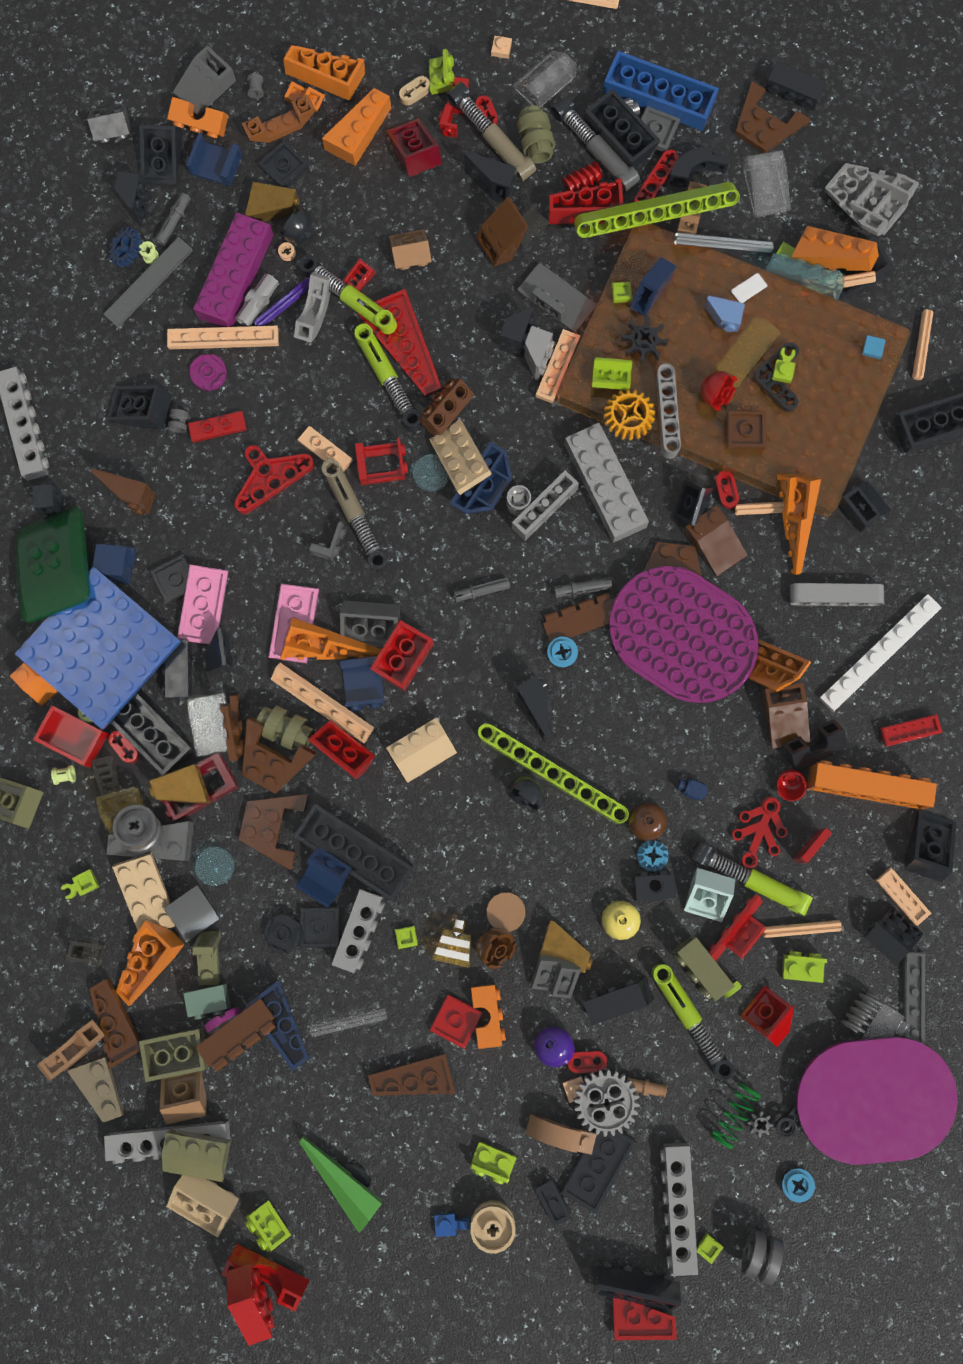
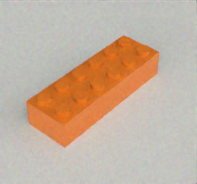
(871, 786)

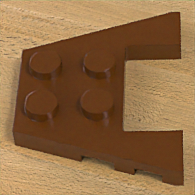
(760, 127)
(674, 555)
(233, 726)
(265, 764)
(263, 825)

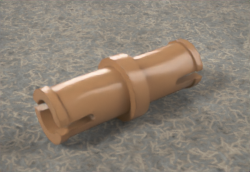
(649, 1087)

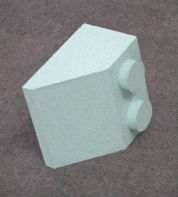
(709, 895)

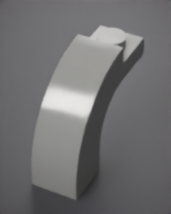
(317, 301)

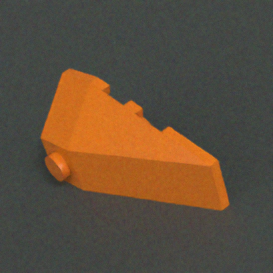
(150, 955)

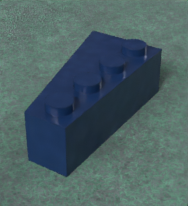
(286, 1034)

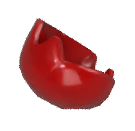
(791, 785)

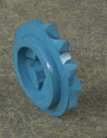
(570, 657)
(646, 862)
(807, 1182)

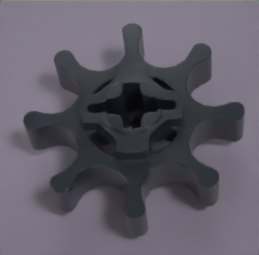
(645, 333)

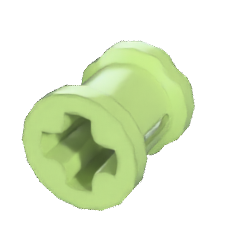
(147, 247)
(63, 774)

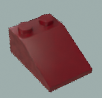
(414, 147)

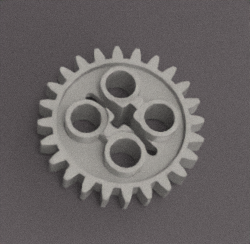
(610, 1120)

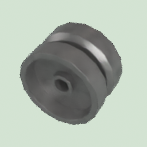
(137, 829)
(762, 1257)

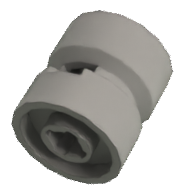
(518, 499)

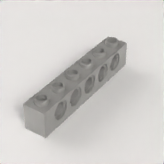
(28, 468)
(115, 1141)
(686, 1263)

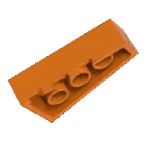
(836, 250)

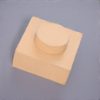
(501, 47)
(570, 1087)

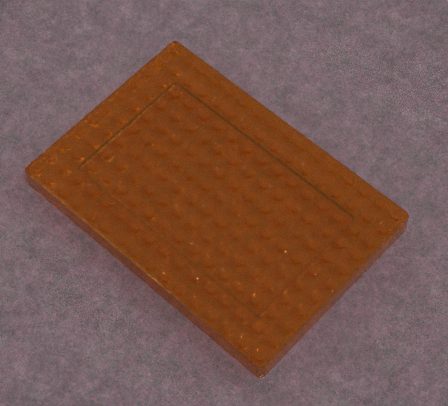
(831, 377)

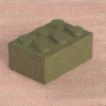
(702, 969)
(172, 1054)

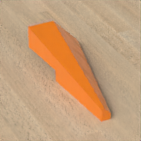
(799, 501)
(313, 641)

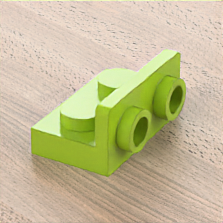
(441, 73)
(803, 968)
(492, 1162)
(267, 1227)

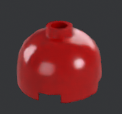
(718, 389)

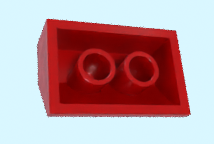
(402, 655)
(342, 749)

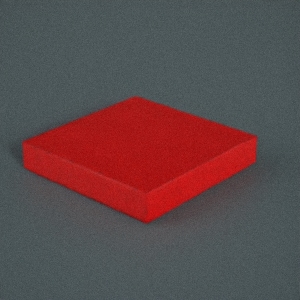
(812, 846)
(456, 1021)

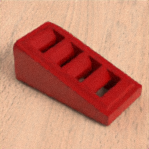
(356, 270)

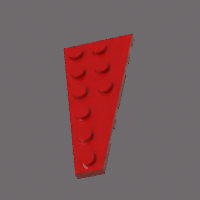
(407, 342)

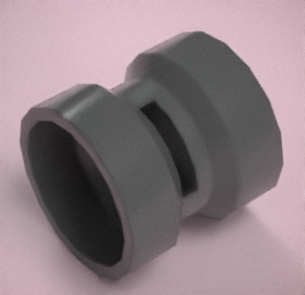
(178, 421)

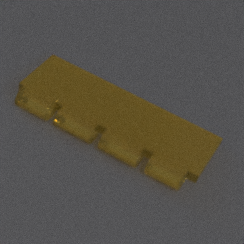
(752, 347)

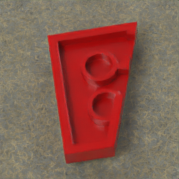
(641, 1322)

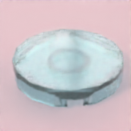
(430, 473)
(214, 866)

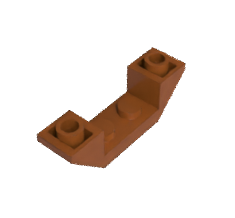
(280, 125)

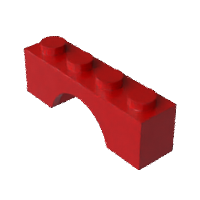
(286, 1284)

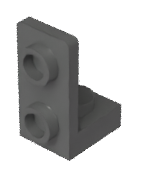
(322, 550)

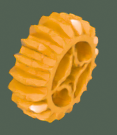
(617, 405)

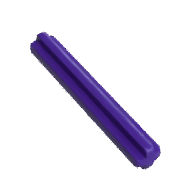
(283, 303)

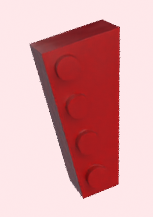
(567, 205)

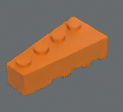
(325, 71)
(357, 128)

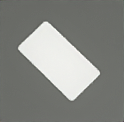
(749, 288)

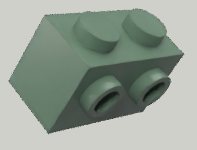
(207, 1000)

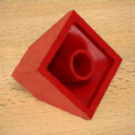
(769, 1015)

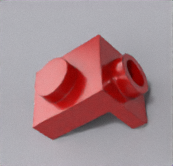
(445, 125)

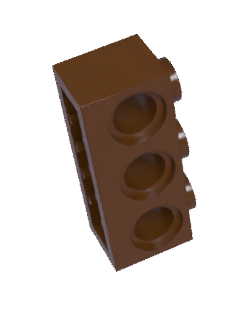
(454, 406)

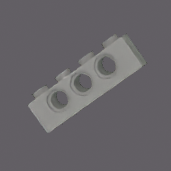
(545, 505)
(342, 958)

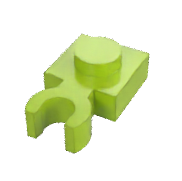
(784, 368)
(82, 884)

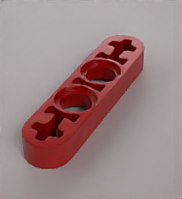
(657, 181)

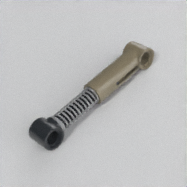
(460, 98)
(354, 513)

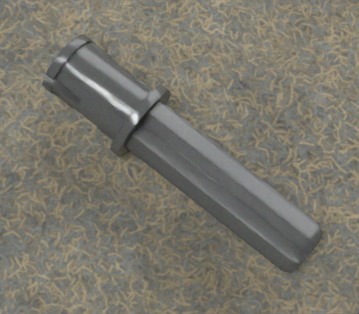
(482, 589)

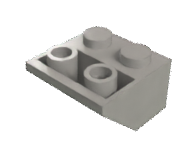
(538, 351)

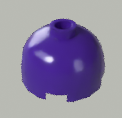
(554, 1047)

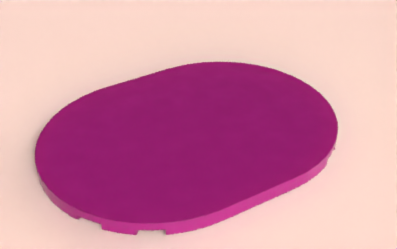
(683, 634)
(876, 1100)

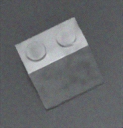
(109, 123)

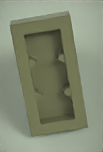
(207, 957)

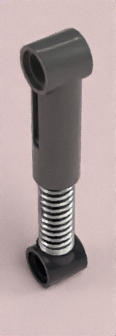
(565, 111)

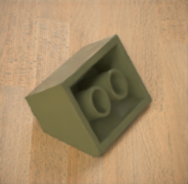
(195, 1155)

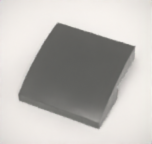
(191, 914)
(555, 976)

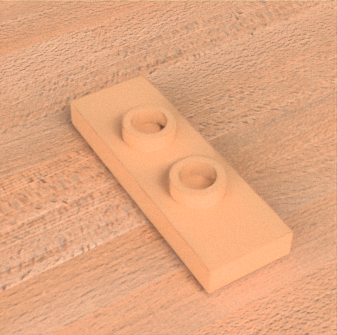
(324, 448)
(903, 896)

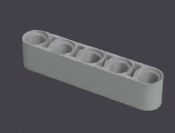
(668, 402)
(836, 594)

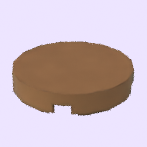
(506, 911)

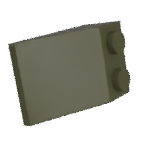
(18, 803)

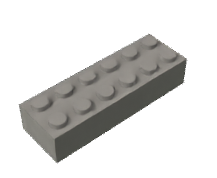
(606, 482)

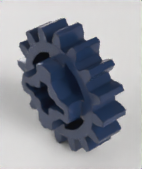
(125, 247)

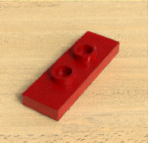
(217, 426)
(910, 730)

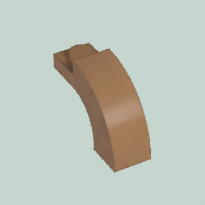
(71, 1051)
(560, 1135)

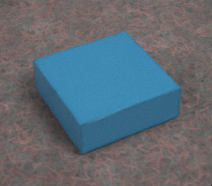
(873, 347)

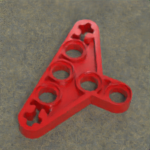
(276, 471)

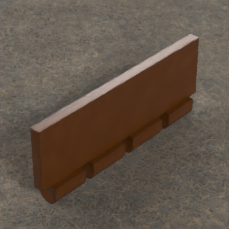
(578, 622)
(239, 1030)

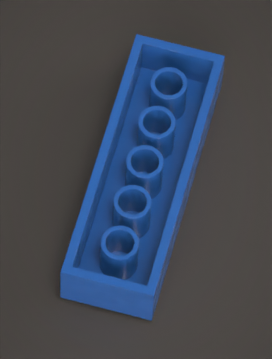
(661, 89)

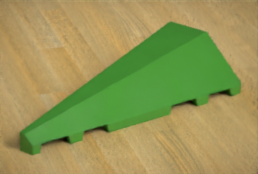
(354, 1198)

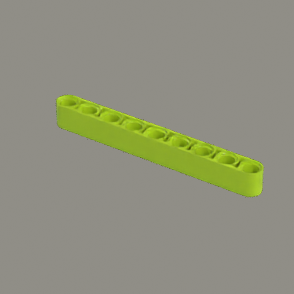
(665, 212)
(562, 774)

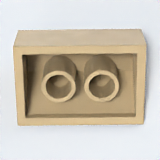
(421, 750)
(202, 1203)

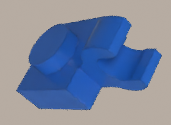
(447, 1224)

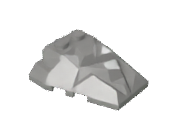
(871, 197)

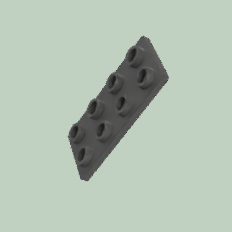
(557, 297)

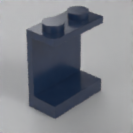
(213, 161)
(361, 684)
(323, 877)

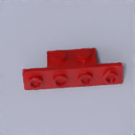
(742, 933)

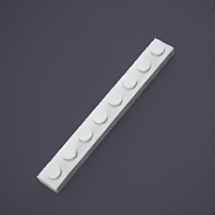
(880, 653)

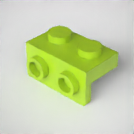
(612, 373)

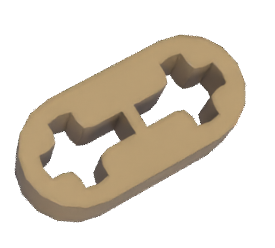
(414, 90)

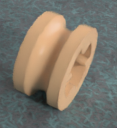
(289, 247)

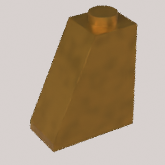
(271, 202)
(181, 786)
(561, 945)

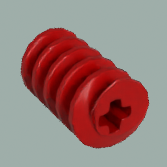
(582, 177)

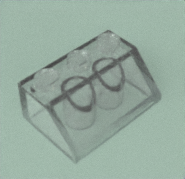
(546, 78)

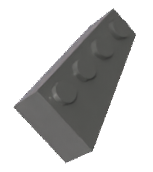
(174, 844)

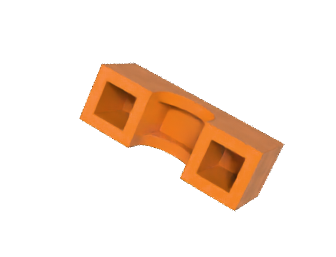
(213, 121)
(489, 1034)

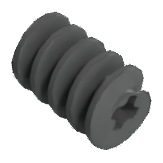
(861, 1012)

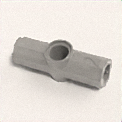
(257, 300)

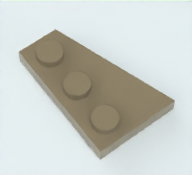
(99, 1088)

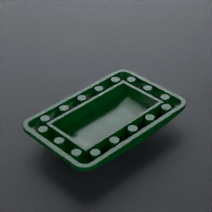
(51, 565)

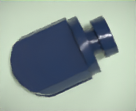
(692, 788)

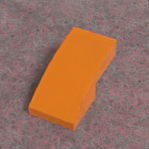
(296, 91)

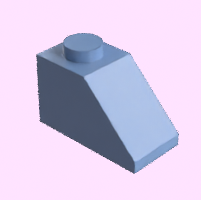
(725, 313)

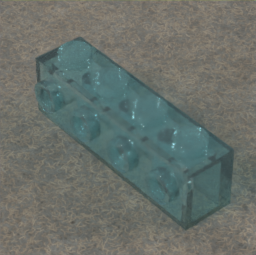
(807, 275)

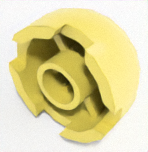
(618, 911)

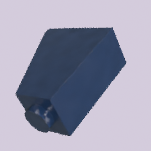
(652, 286)

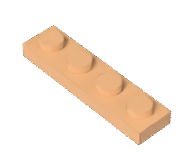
(557, 366)

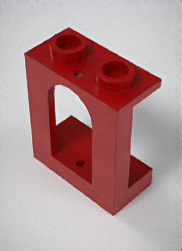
(378, 450)

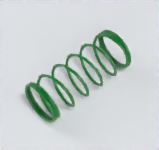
(715, 1134)

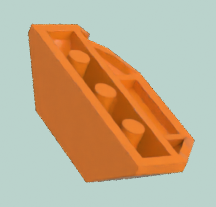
(777, 667)

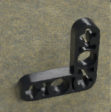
(766, 383)

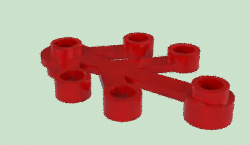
(761, 828)

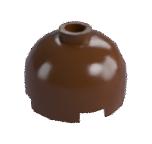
(641, 827)
(495, 947)

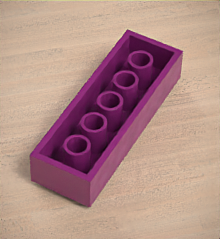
(233, 271)

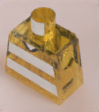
(454, 946)

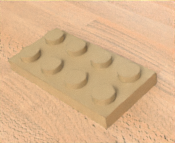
(460, 457)
(143, 890)

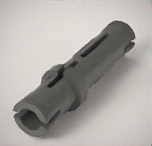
(175, 213)
(582, 587)

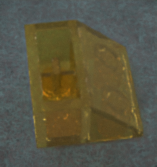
(113, 803)

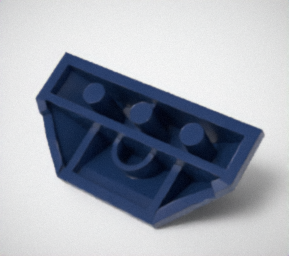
(486, 493)

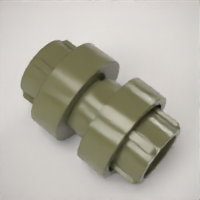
(535, 134)
(291, 730)

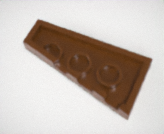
(120, 1035)
(419, 1077)

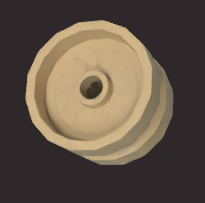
(492, 1239)

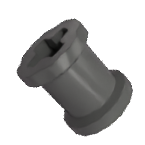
(255, 86)

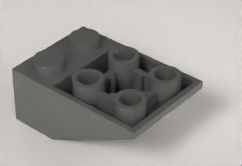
(204, 80)

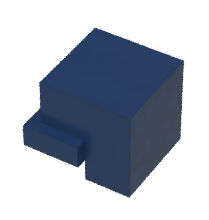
(115, 562)

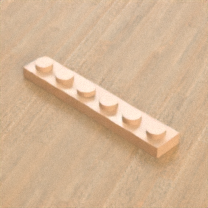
(223, 337)
(322, 703)

